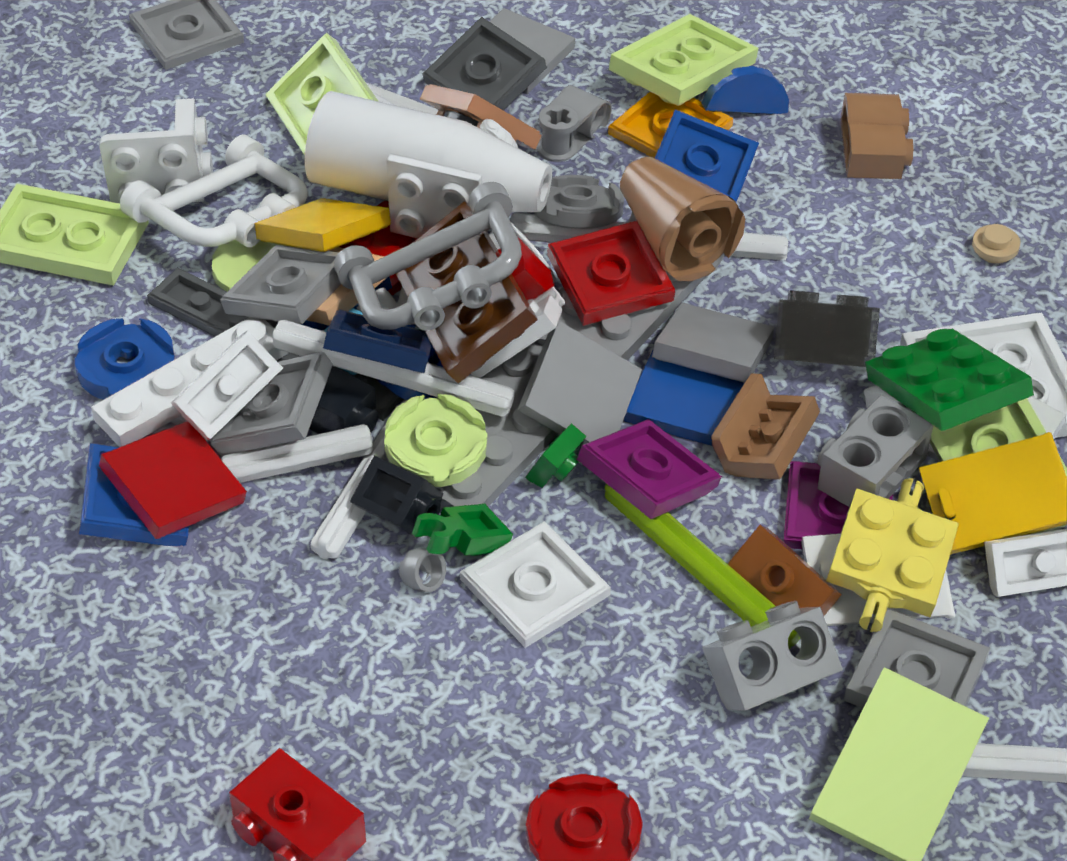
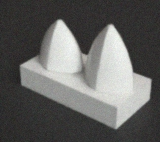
(227, 385)

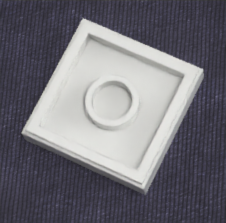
(535, 584)

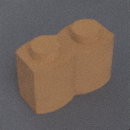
(875, 136)

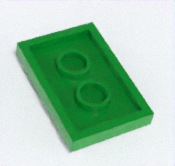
(948, 378)

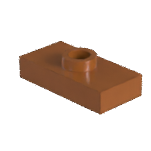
(781, 572)

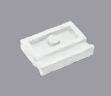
(548, 311)

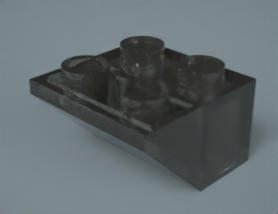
(825, 331)

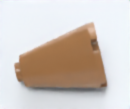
(681, 218)

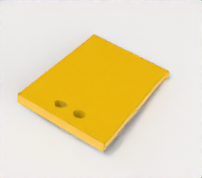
(999, 491)

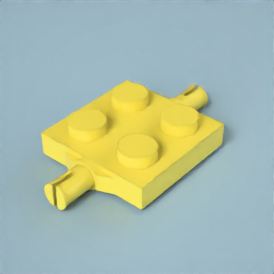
(892, 554)

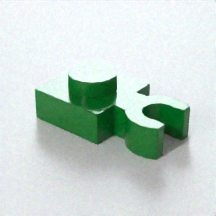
(467, 527)

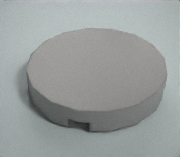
(581, 202)

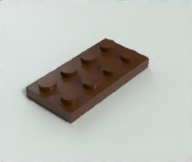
(469, 334)

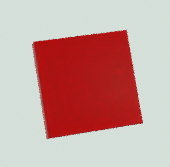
(610, 273)
(172, 479)

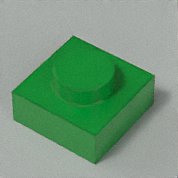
(558, 458)

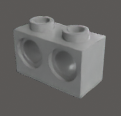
(874, 452)
(774, 667)

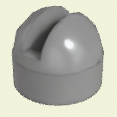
(430, 563)

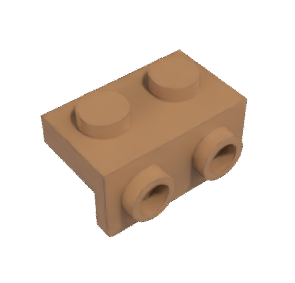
(762, 430)

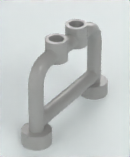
(471, 283)

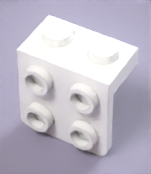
(158, 157)

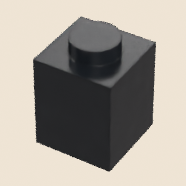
(344, 404)

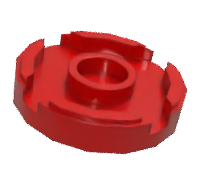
(584, 838)

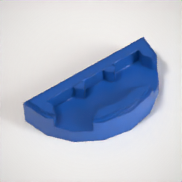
(748, 91)

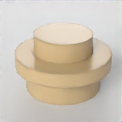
(996, 243)

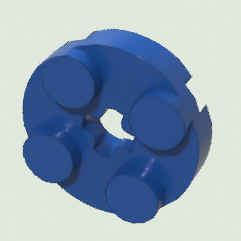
(111, 339)

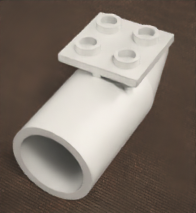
(415, 160)

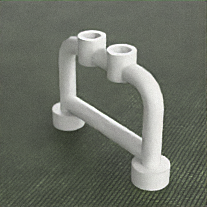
(243, 159)

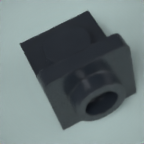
(395, 494)

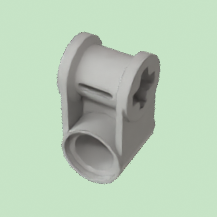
(571, 123)

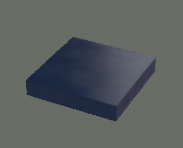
(400, 347)

